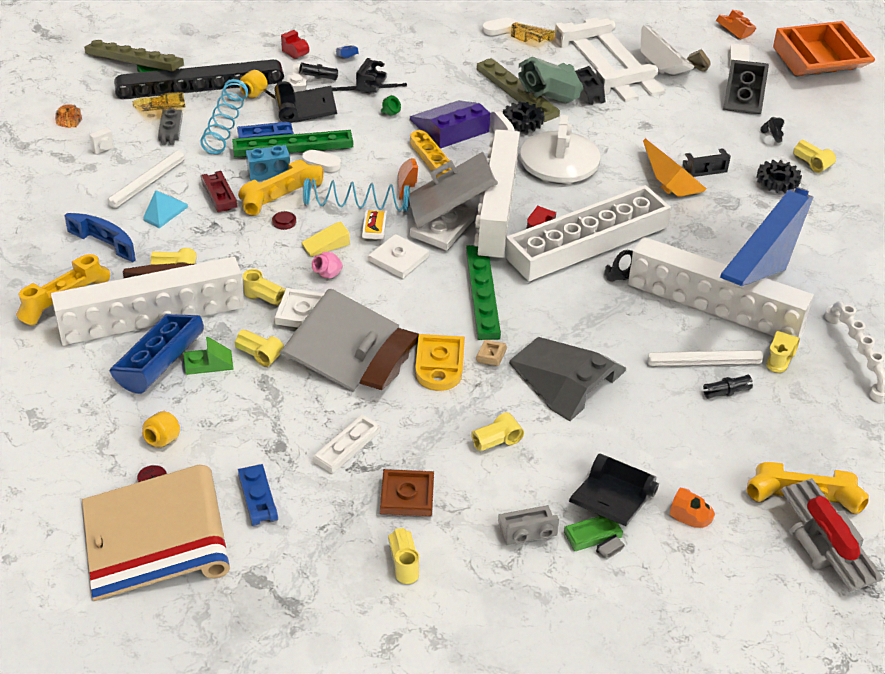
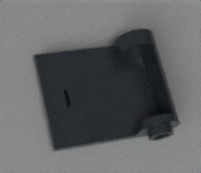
(303, 104)
(615, 490)

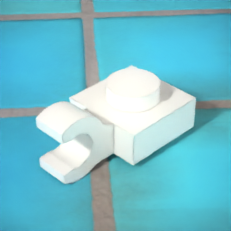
(298, 81)

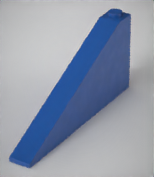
(773, 241)

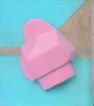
(327, 264)

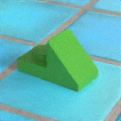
(212, 359)

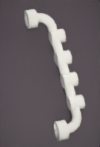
(845, 313)

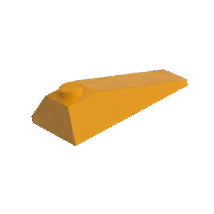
(671, 174)

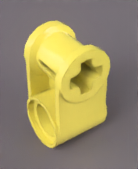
(782, 350)

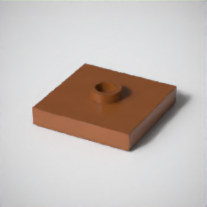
(407, 492)

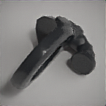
(775, 126)
(615, 273)

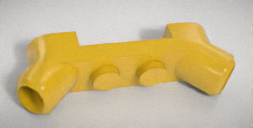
(257, 194)
(36, 299)
(840, 488)

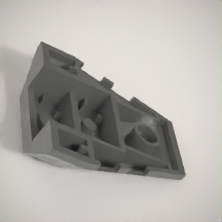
(564, 373)

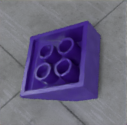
(453, 122)

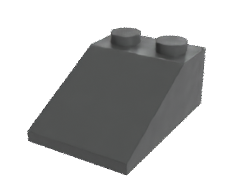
(746, 86)

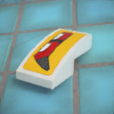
(374, 224)

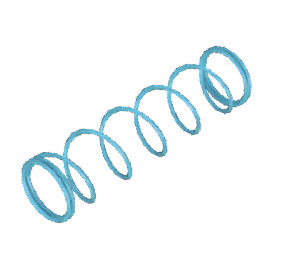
(214, 134)
(308, 185)

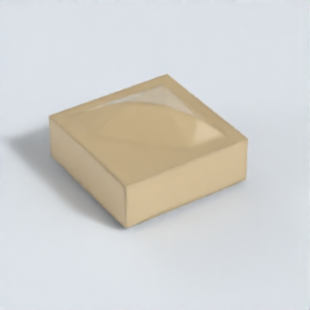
(491, 352)

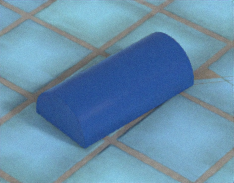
(156, 351)

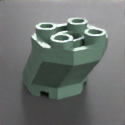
(550, 80)

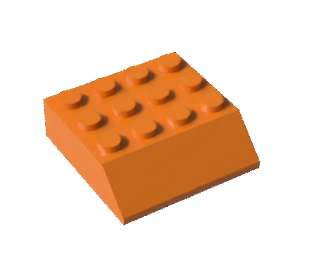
(820, 48)

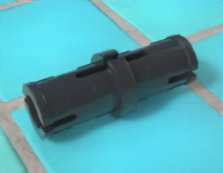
(318, 71)
(727, 386)

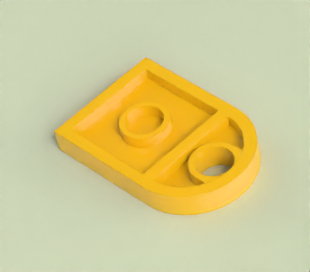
(441, 358)

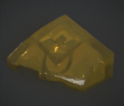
(526, 32)
(162, 102)

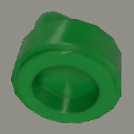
(391, 105)

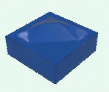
(347, 51)

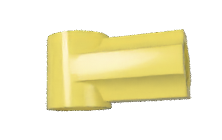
(817, 158)
(184, 255)
(257, 287)
(263, 350)
(503, 429)
(404, 556)

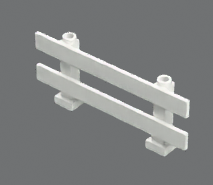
(605, 72)

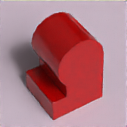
(294, 45)
(540, 216)

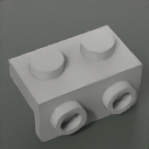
(528, 524)

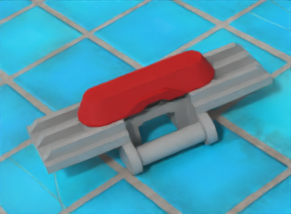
(841, 535)

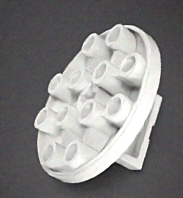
(560, 155)

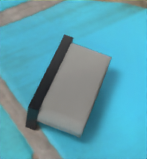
(610, 547)

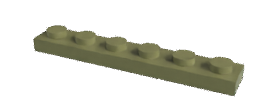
(132, 55)
(513, 87)

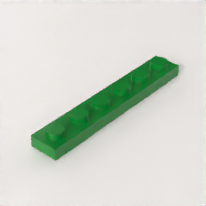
(296, 142)
(483, 295)

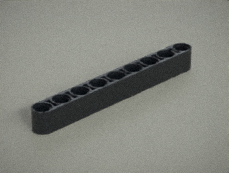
(189, 76)

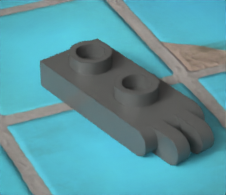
(170, 126)

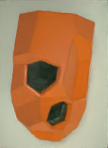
(691, 509)

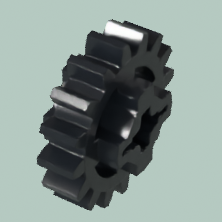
(524, 116)
(778, 176)

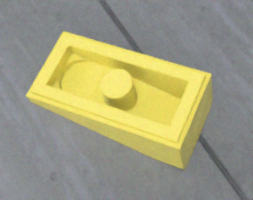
(327, 239)

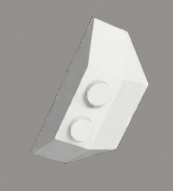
(662, 54)

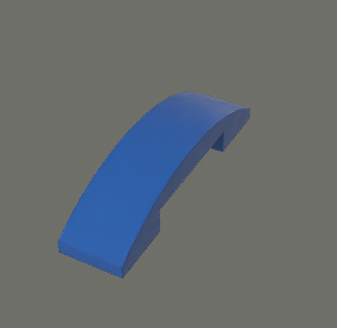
(85, 225)

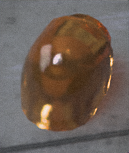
(68, 116)

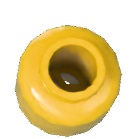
(255, 82)
(161, 429)

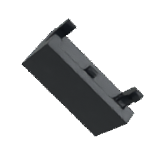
(368, 77)
(591, 84)
(707, 164)

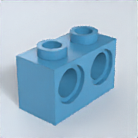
(267, 162)

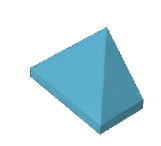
(163, 209)

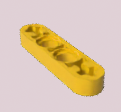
(433, 153)

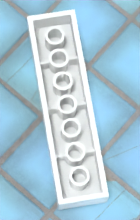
(496, 201)
(586, 232)
(697, 284)
(145, 299)

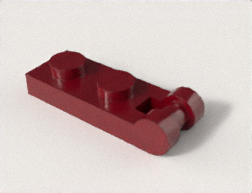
(219, 191)

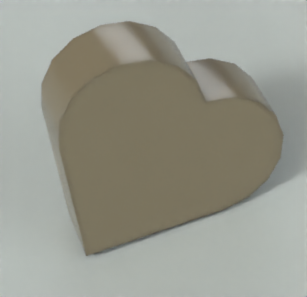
(699, 60)

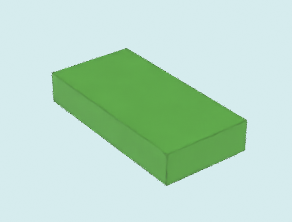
(591, 532)

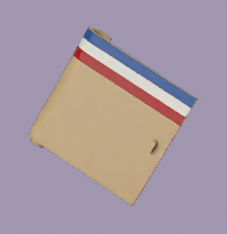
(154, 532)

